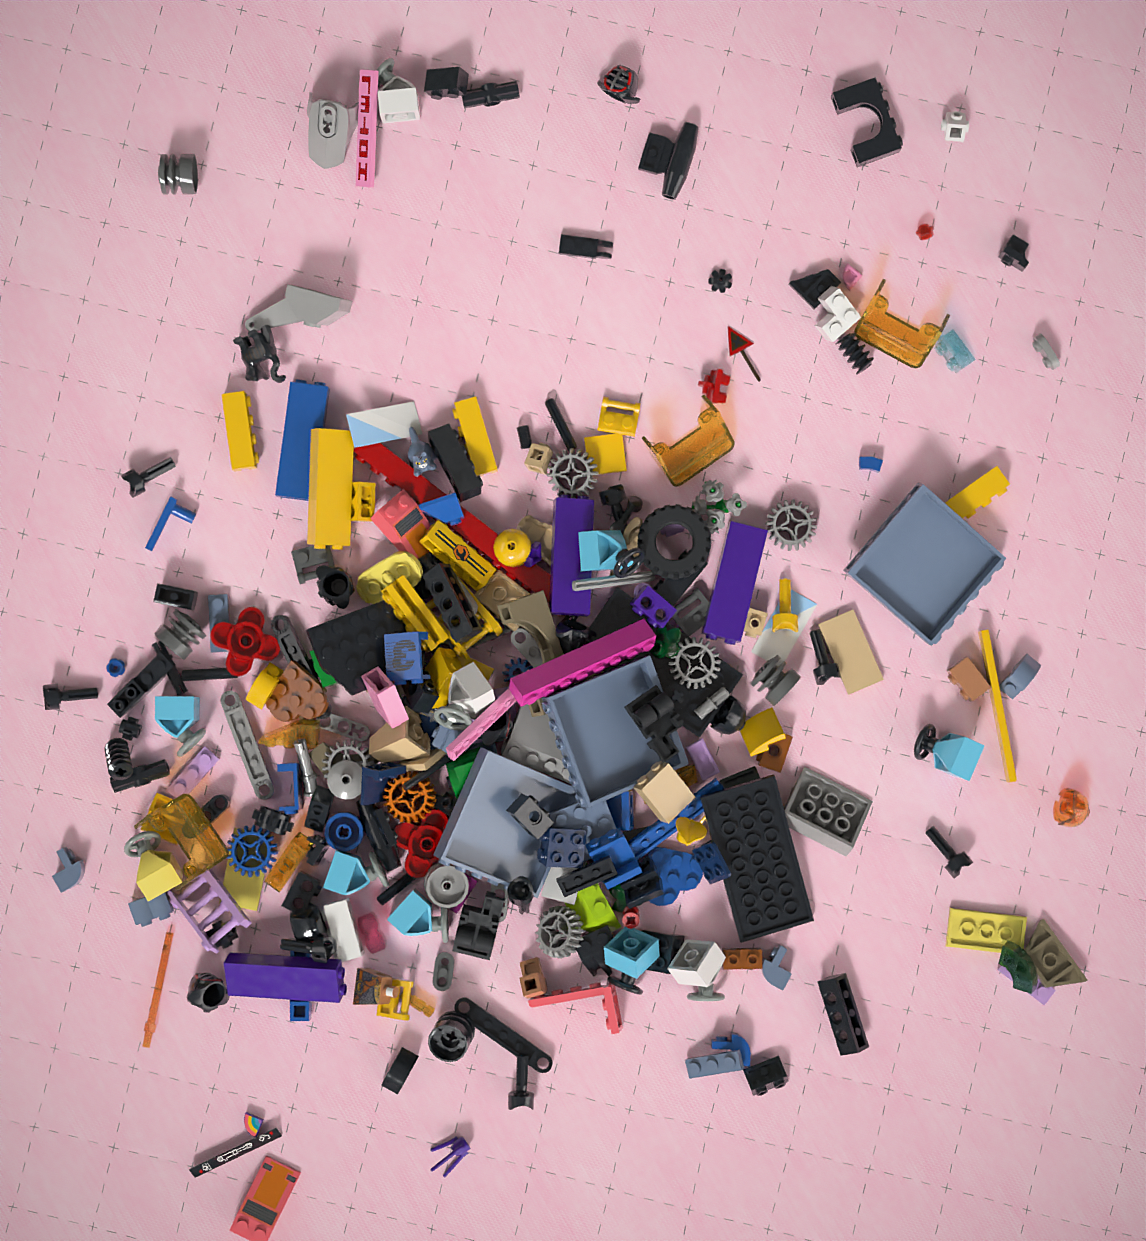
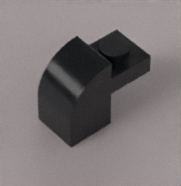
(399, 1070)

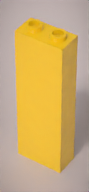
(330, 488)

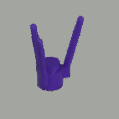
(459, 1149)

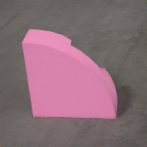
(850, 276)

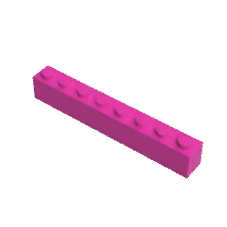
(582, 662)

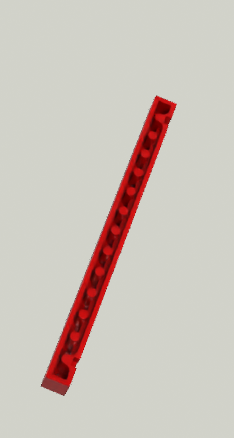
(471, 528)

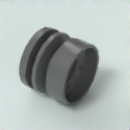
(178, 174)
(180, 634)
(775, 680)

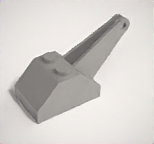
(299, 306)

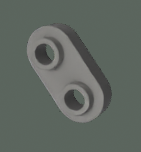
(1049, 357)

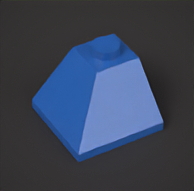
(445, 509)

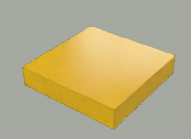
(607, 453)

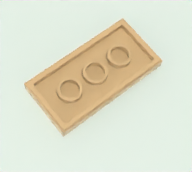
(850, 651)

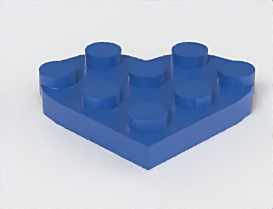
(678, 873)

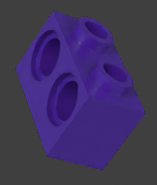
(655, 602)

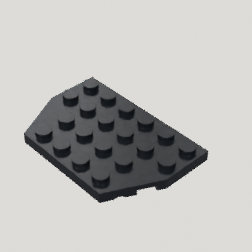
(355, 644)

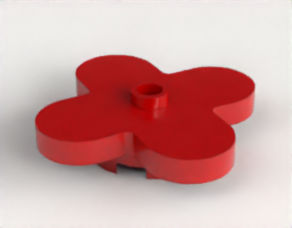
(248, 627)
(412, 836)

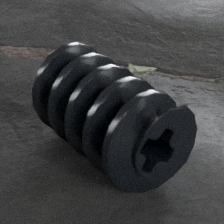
(855, 352)
(118, 759)

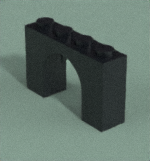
(869, 95)

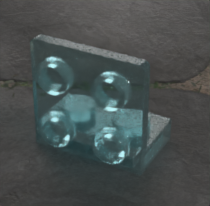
(953, 351)

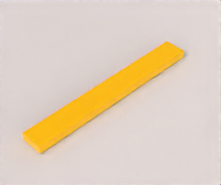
(997, 706)

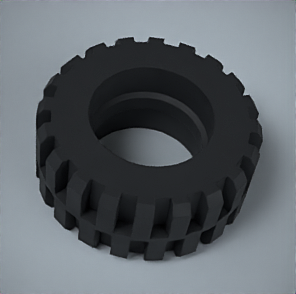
(700, 541)

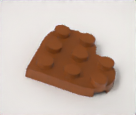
(297, 695)

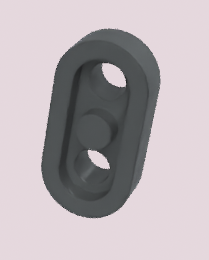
(443, 971)

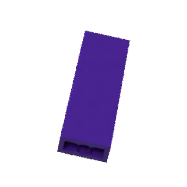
(569, 518)
(734, 582)
(284, 977)

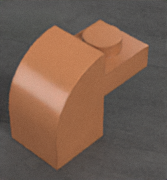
(533, 981)

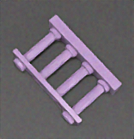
(227, 904)

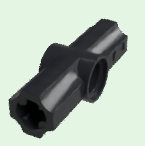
(491, 94)
(142, 775)

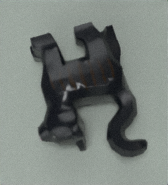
(255, 354)

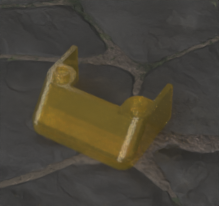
(895, 336)
(696, 449)
(192, 833)

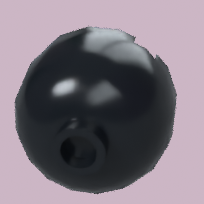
(729, 717)

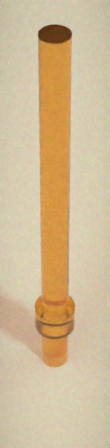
(150, 1026)

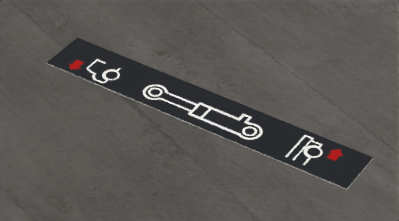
(235, 1152)

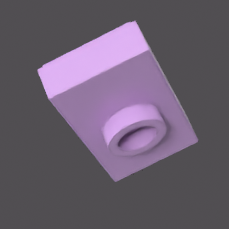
(702, 759)

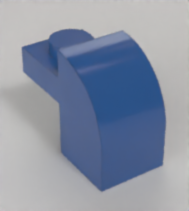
(736, 1042)

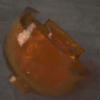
(1071, 809)

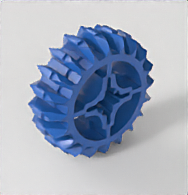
(259, 856)

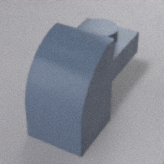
(1020, 676)
(71, 874)
(772, 971)

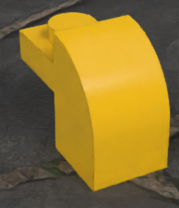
(264, 685)

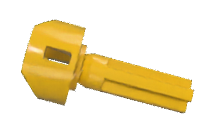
(785, 619)

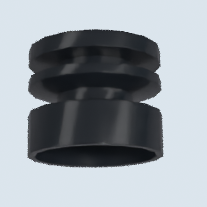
(449, 1045)

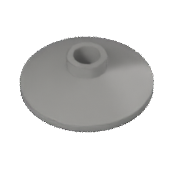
(335, 779)

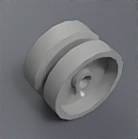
(453, 893)

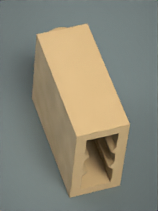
(664, 791)

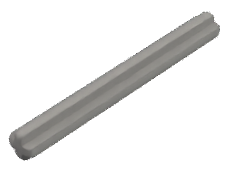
(608, 581)

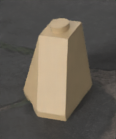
(401, 742)

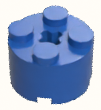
(342, 842)

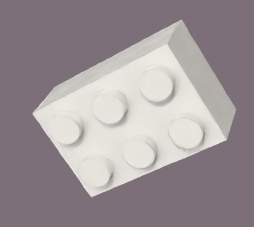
(343, 929)

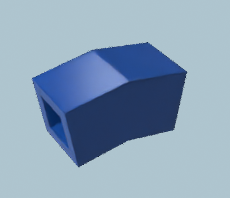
(870, 463)

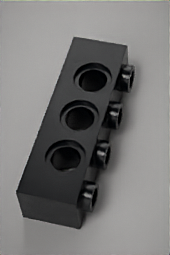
(444, 576)
(843, 1014)

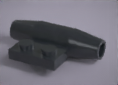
(670, 158)
(380, 834)

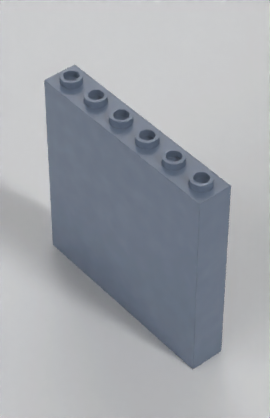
(925, 564)
(598, 735)
(482, 832)

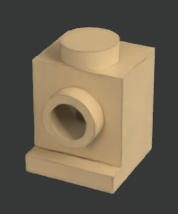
(532, 460)
(756, 615)

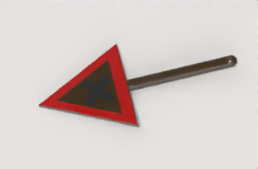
(737, 344)

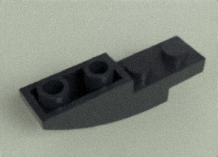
(141, 685)

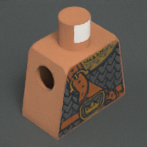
(373, 987)

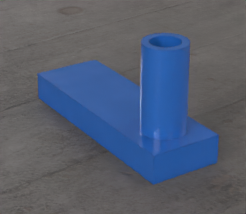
(170, 508)

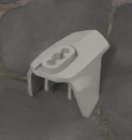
(329, 142)

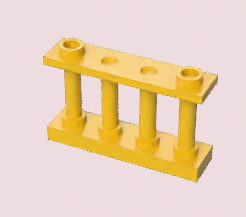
(490, 626)

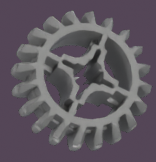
(572, 465)
(793, 533)
(709, 672)
(347, 756)
(552, 941)

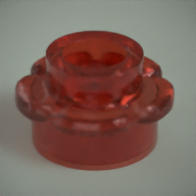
(925, 232)

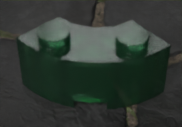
(1020, 967)

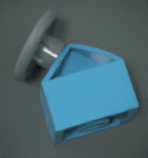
(177, 716)
(350, 875)
(415, 917)

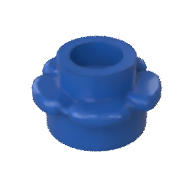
(115, 672)

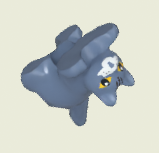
(420, 454)

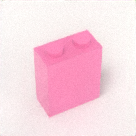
(385, 697)

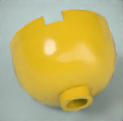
(516, 556)

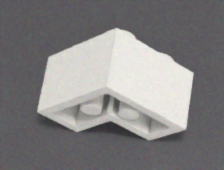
(840, 314)

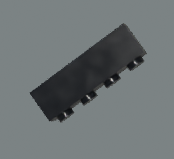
(455, 462)

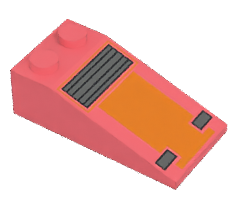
(403, 524)
(265, 1201)

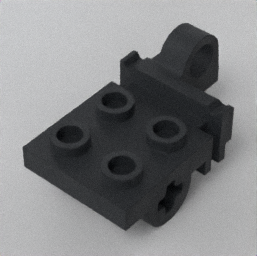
(656, 719)
(478, 927)

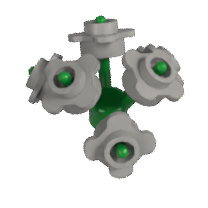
(715, 493)

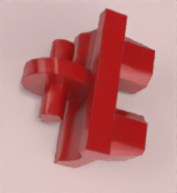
(712, 384)

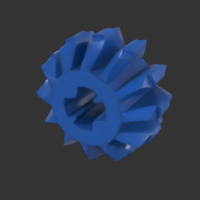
(514, 667)

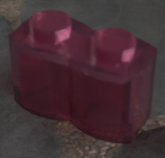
(374, 937)

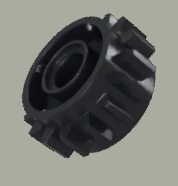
(272, 820)

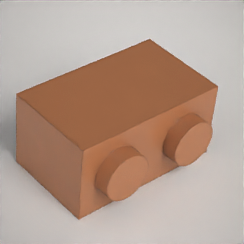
(968, 679)

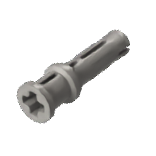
(308, 776)

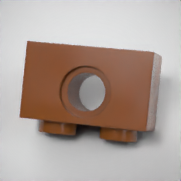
(775, 762)
(742, 958)

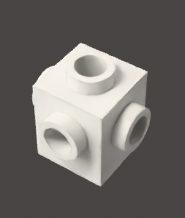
(955, 126)

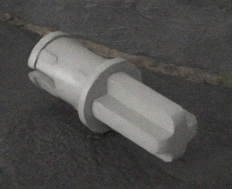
(712, 702)

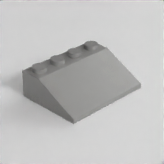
(534, 745)
(826, 811)

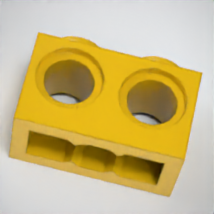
(363, 501)

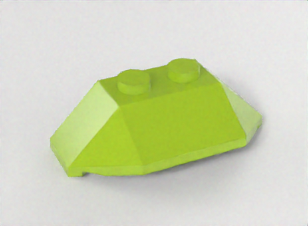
(594, 909)

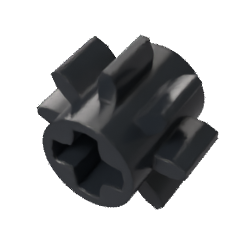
(130, 728)

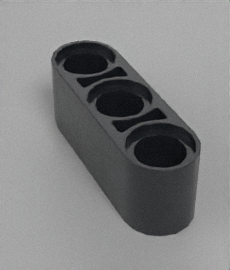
(211, 807)

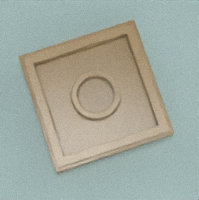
(424, 763)

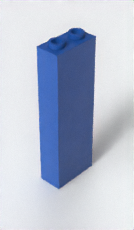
(305, 411)

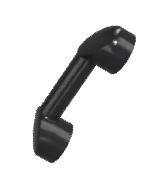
(633, 505)

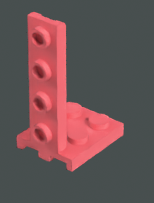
(609, 1002)

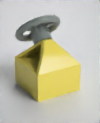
(157, 869)

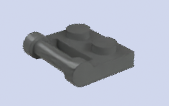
(310, 557)
(694, 619)

